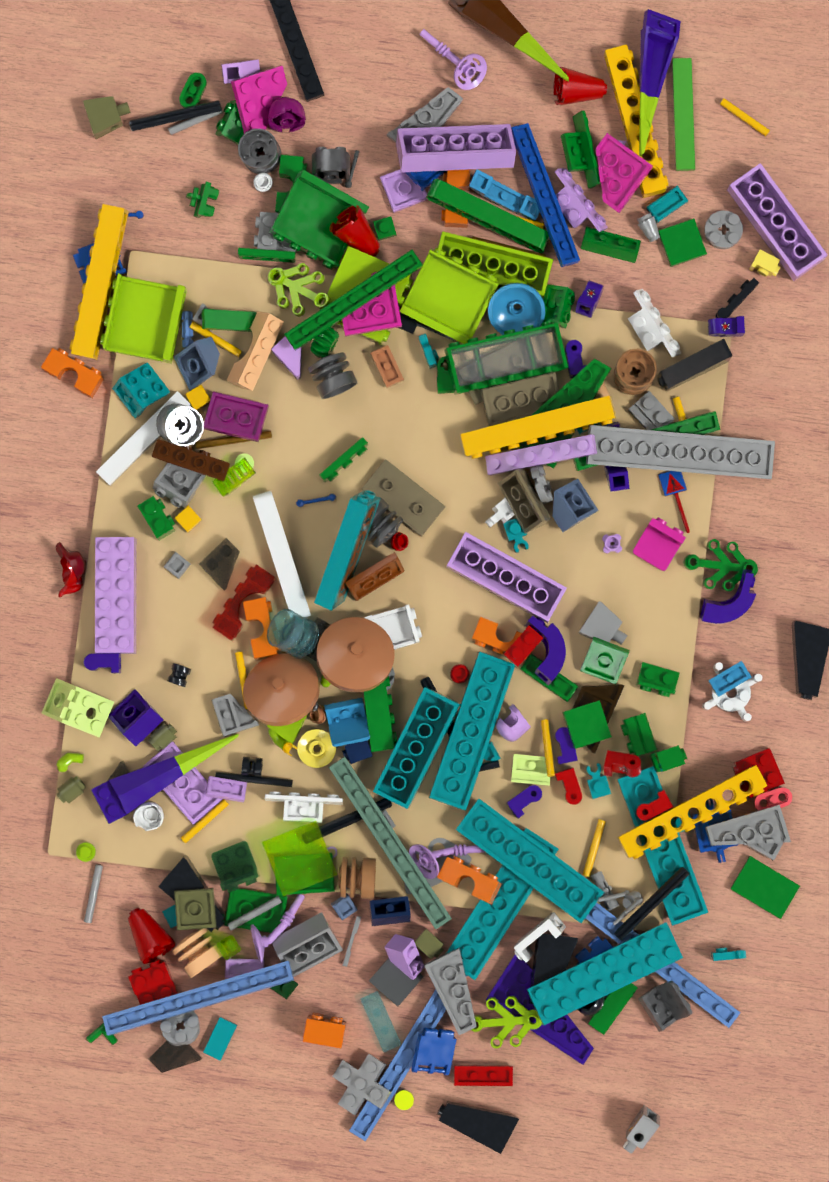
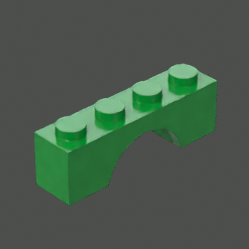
(668, 758)

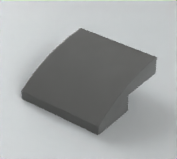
(394, 982)

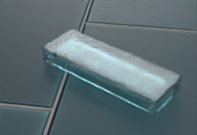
(380, 1021)

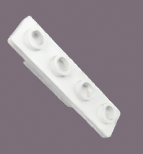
(650, 326)
(303, 808)

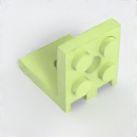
(69, 706)

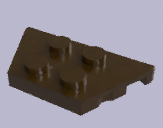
(608, 698)

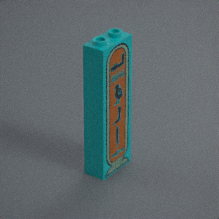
(347, 549)

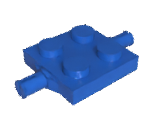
(701, 834)

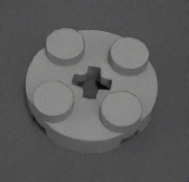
(716, 237)
(542, 486)
(180, 1036)

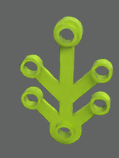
(297, 287)
(508, 1021)

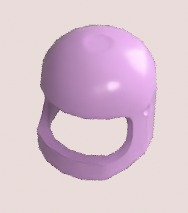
(513, 726)

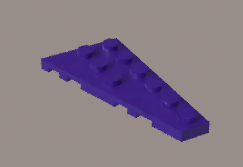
(560, 1032)

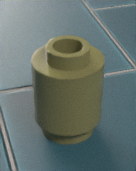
(163, 736)
(71, 789)

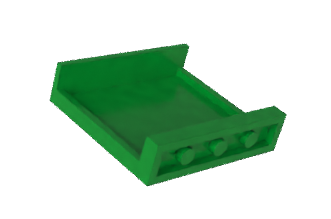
(308, 216)

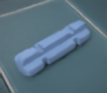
(187, 333)

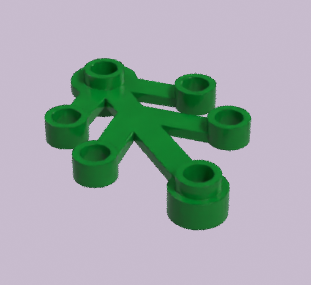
(724, 565)

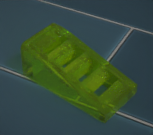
(226, 487)
(228, 947)

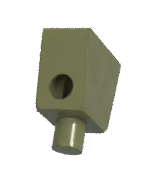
(105, 115)

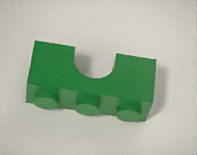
(288, 169)

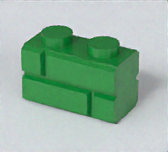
(639, 735)

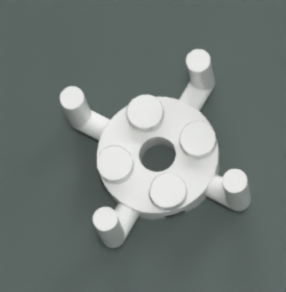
(742, 697)

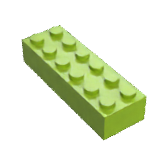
(502, 262)

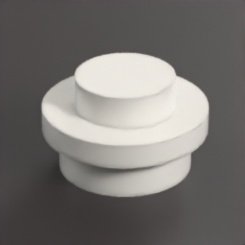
(263, 182)

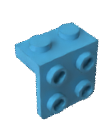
(347, 722)

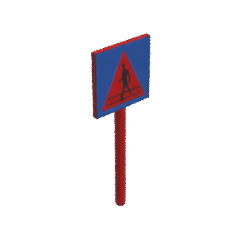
(673, 483)

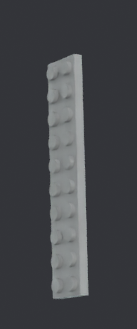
(682, 452)

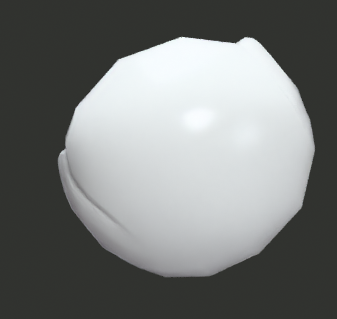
(148, 816)

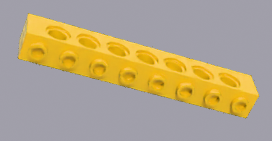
(614, 57)
(756, 785)

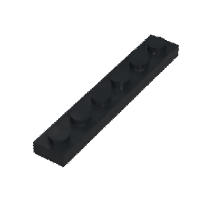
(297, 49)

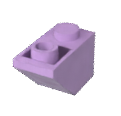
(237, 70)
(405, 955)

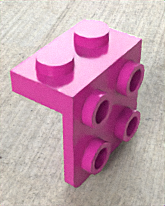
(659, 543)

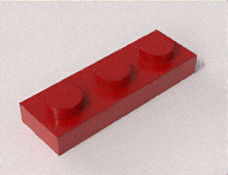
(483, 1075)

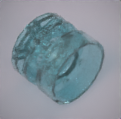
(293, 633)

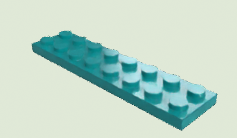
(472, 731)
(530, 860)
(686, 899)
(490, 922)
(604, 973)

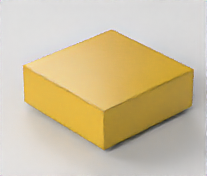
(198, 397)
(188, 518)

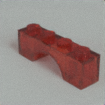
(257, 581)

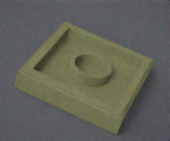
(195, 908)

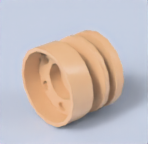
(197, 952)

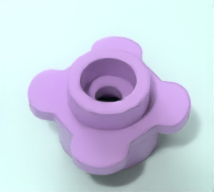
(613, 538)

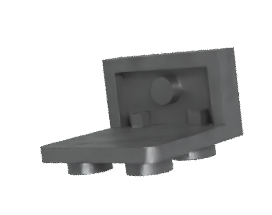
(665, 1005)

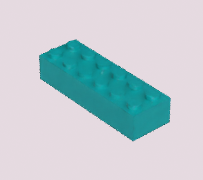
(416, 747)

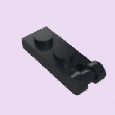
(735, 300)

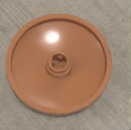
(355, 654)
(281, 690)

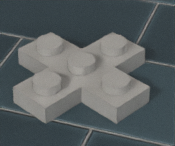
(362, 1084)

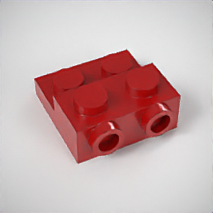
(767, 766)
(152, 982)

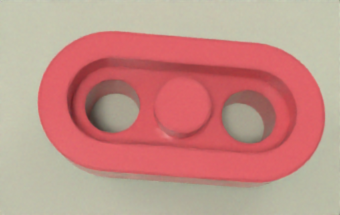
(772, 798)

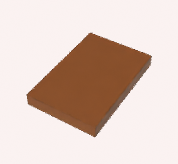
(375, 576)

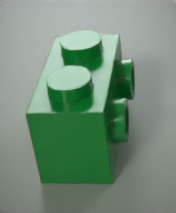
(156, 518)

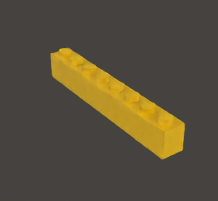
(99, 281)
(538, 426)

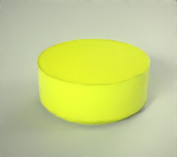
(404, 1099)

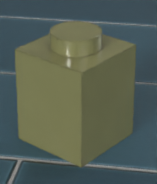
(429, 944)

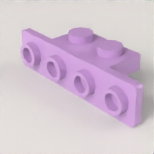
(574, 203)

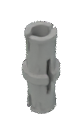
(600, 882)

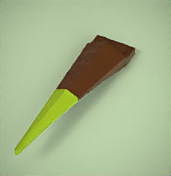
(498, 20)

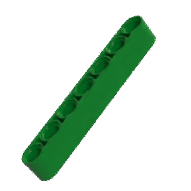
(488, 215)

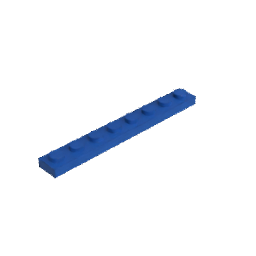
(544, 195)

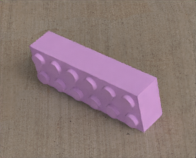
(455, 148)
(777, 222)
(506, 577)
(115, 595)

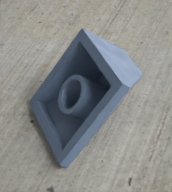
(198, 362)
(572, 505)

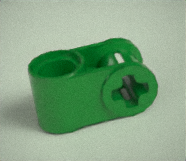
(444, 380)

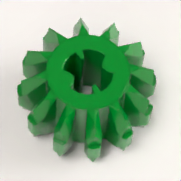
(324, 343)

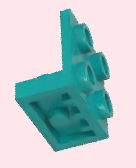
(140, 389)

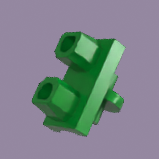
(206, 192)

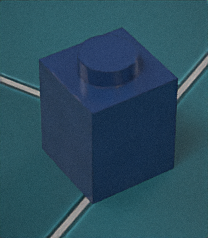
(357, 751)

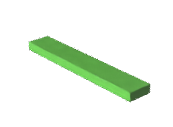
(683, 114)

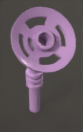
(465, 68)
(428, 858)
(261, 942)

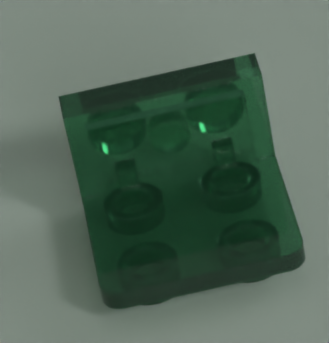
(235, 866)

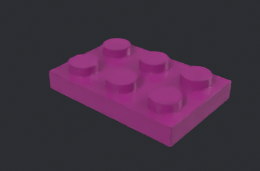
(235, 416)

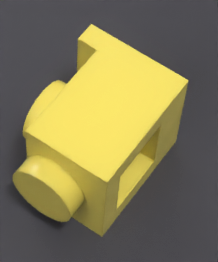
(765, 264)

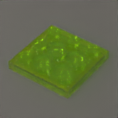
(299, 858)

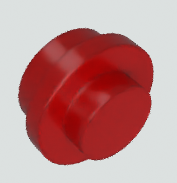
(399, 541)
(459, 673)

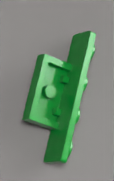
(580, 151)

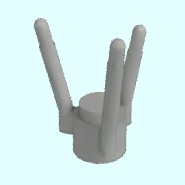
(630, 901)

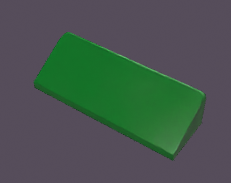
(610, 245)

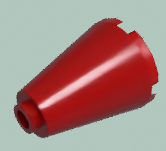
(578, 88)
(355, 231)
(149, 936)

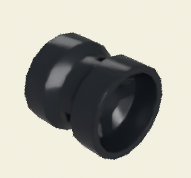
(179, 675)
(257, 765)

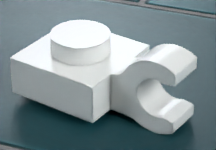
(502, 512)

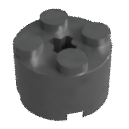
(331, 164)

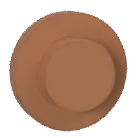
(318, 716)

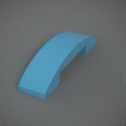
(504, 196)

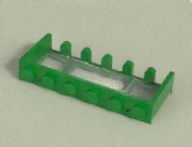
(506, 357)

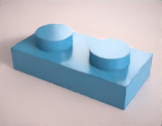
(729, 678)

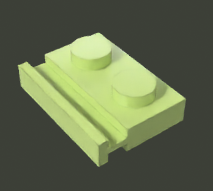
(529, 770)

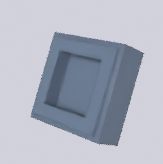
(344, 907)

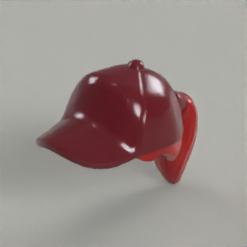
(73, 569)

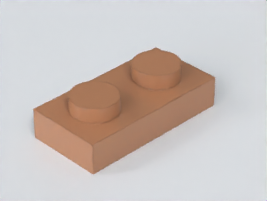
(387, 366)

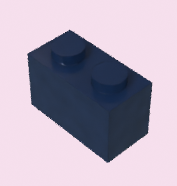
(389, 911)

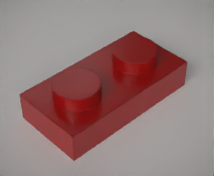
(523, 646)

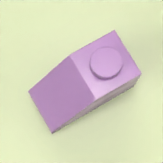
(289, 357)

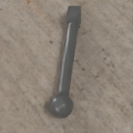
(348, 184)

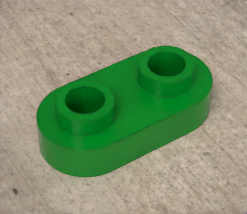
(192, 91)

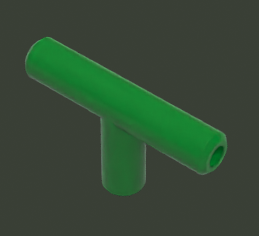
(99, 1031)

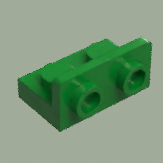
(230, 125)
(558, 304)
(657, 679)

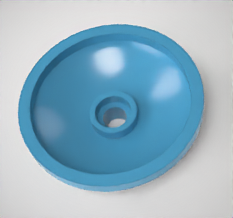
(506, 317)

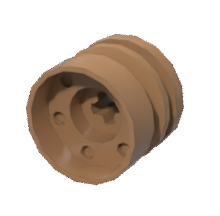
(639, 362)
(357, 878)

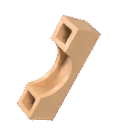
(247, 370)

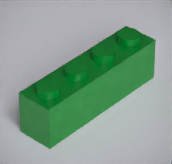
(380, 718)

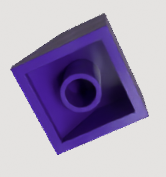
(135, 717)

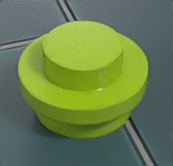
(85, 852)

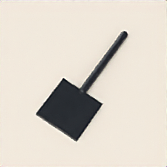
(410, 324)

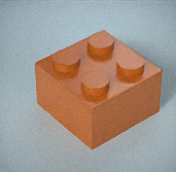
(324, 1030)

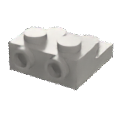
(264, 239)
(177, 484)

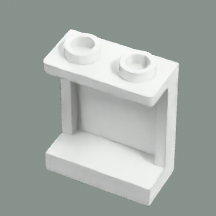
(399, 626)
(550, 923)

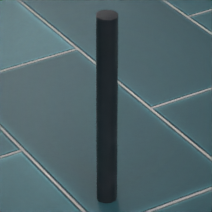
(257, 780)

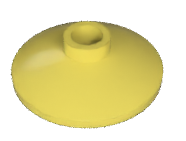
(306, 746)

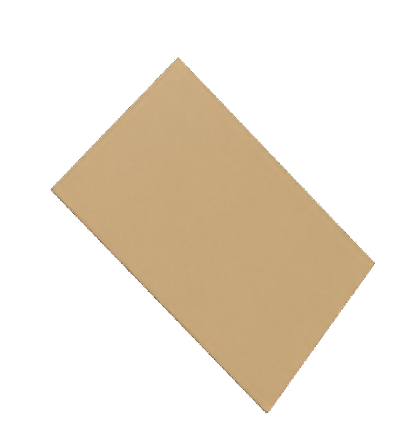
(423, 440)

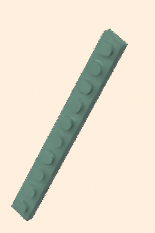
(390, 842)

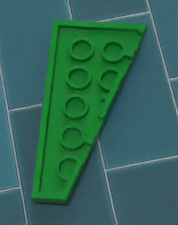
(578, 390)

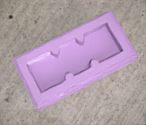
(226, 789)
(237, 967)

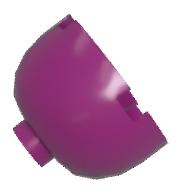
(286, 114)

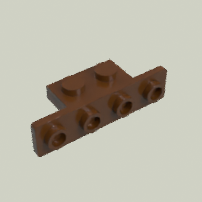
(187, 458)

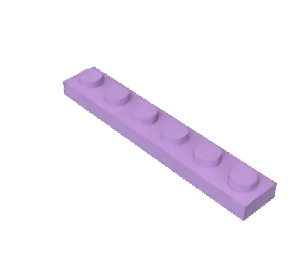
(541, 454)

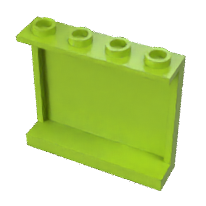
(355, 269)
(449, 296)
(143, 319)

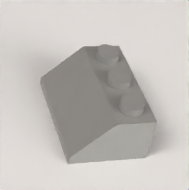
(307, 944)

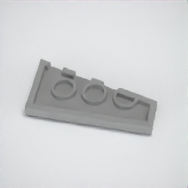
(432, 114)
(753, 828)
(451, 984)

